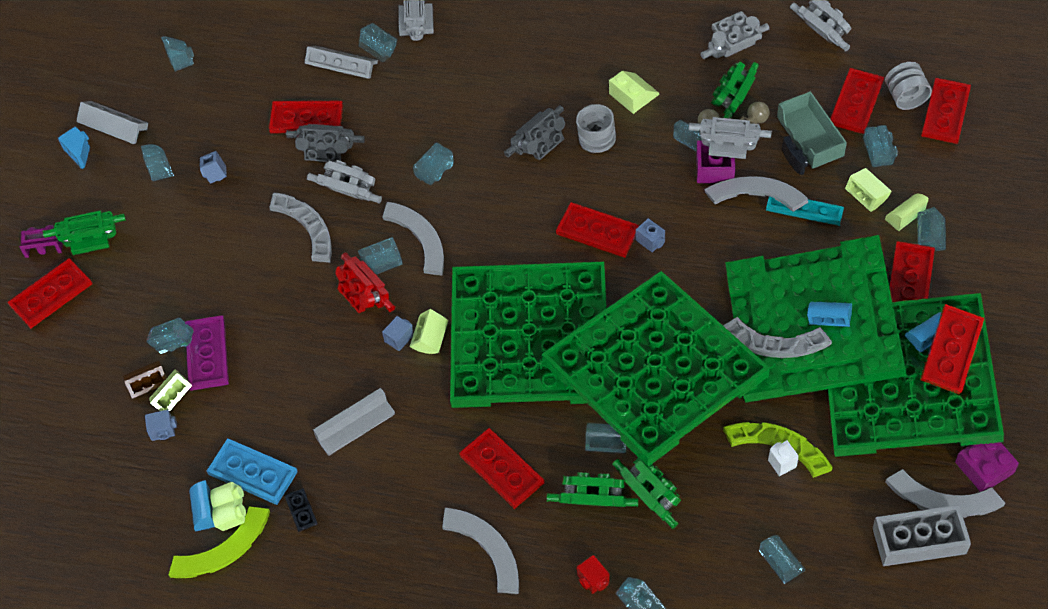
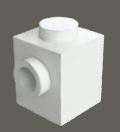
(783, 457)

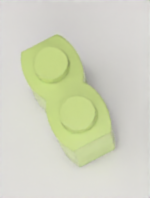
(227, 506)

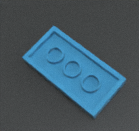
(252, 471)

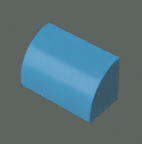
(829, 313)
(923, 334)
(201, 506)

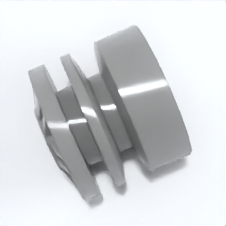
(908, 85)
(596, 128)

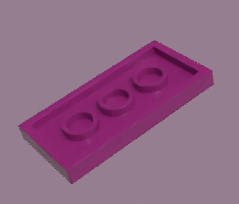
(207, 353)

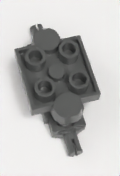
(539, 134)
(324, 141)

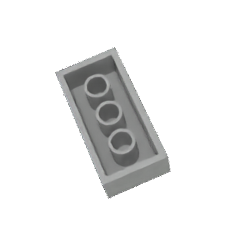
(921, 535)

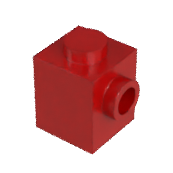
(593, 575)

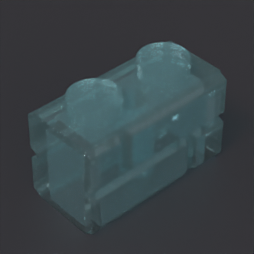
(880, 146)
(433, 164)
(170, 335)

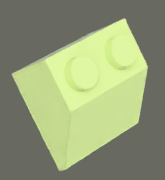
(631, 90)

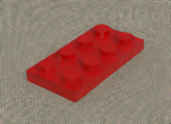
(857, 100)
(946, 110)
(292, 114)
(597, 229)
(911, 272)
(49, 293)
(952, 349)
(501, 468)

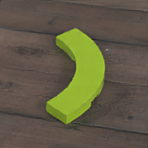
(771, 434)
(224, 553)

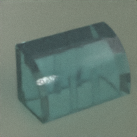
(377, 42)
(687, 137)
(156, 162)
(931, 229)
(381, 256)
(603, 439)
(780, 558)

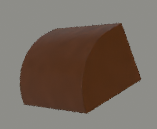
(144, 379)

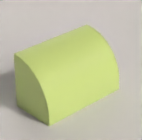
(867, 189)
(907, 211)
(429, 332)
(170, 391)

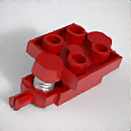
(361, 285)

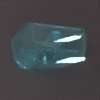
(178, 53)
(637, 595)

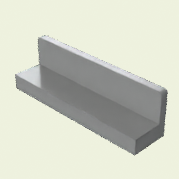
(339, 61)
(110, 121)
(353, 422)

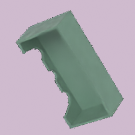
(811, 129)

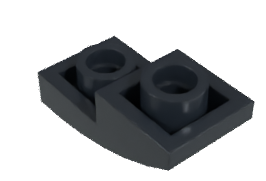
(794, 156)
(301, 510)

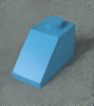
(76, 145)

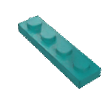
(812, 211)

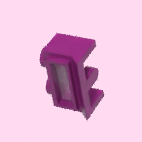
(34, 239)

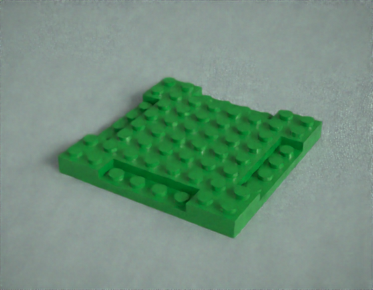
(775, 301)
(508, 320)
(655, 366)
(914, 411)

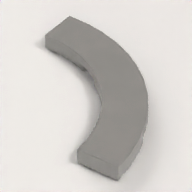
(757, 186)
(310, 220)
(423, 232)
(777, 346)
(925, 499)
(491, 542)

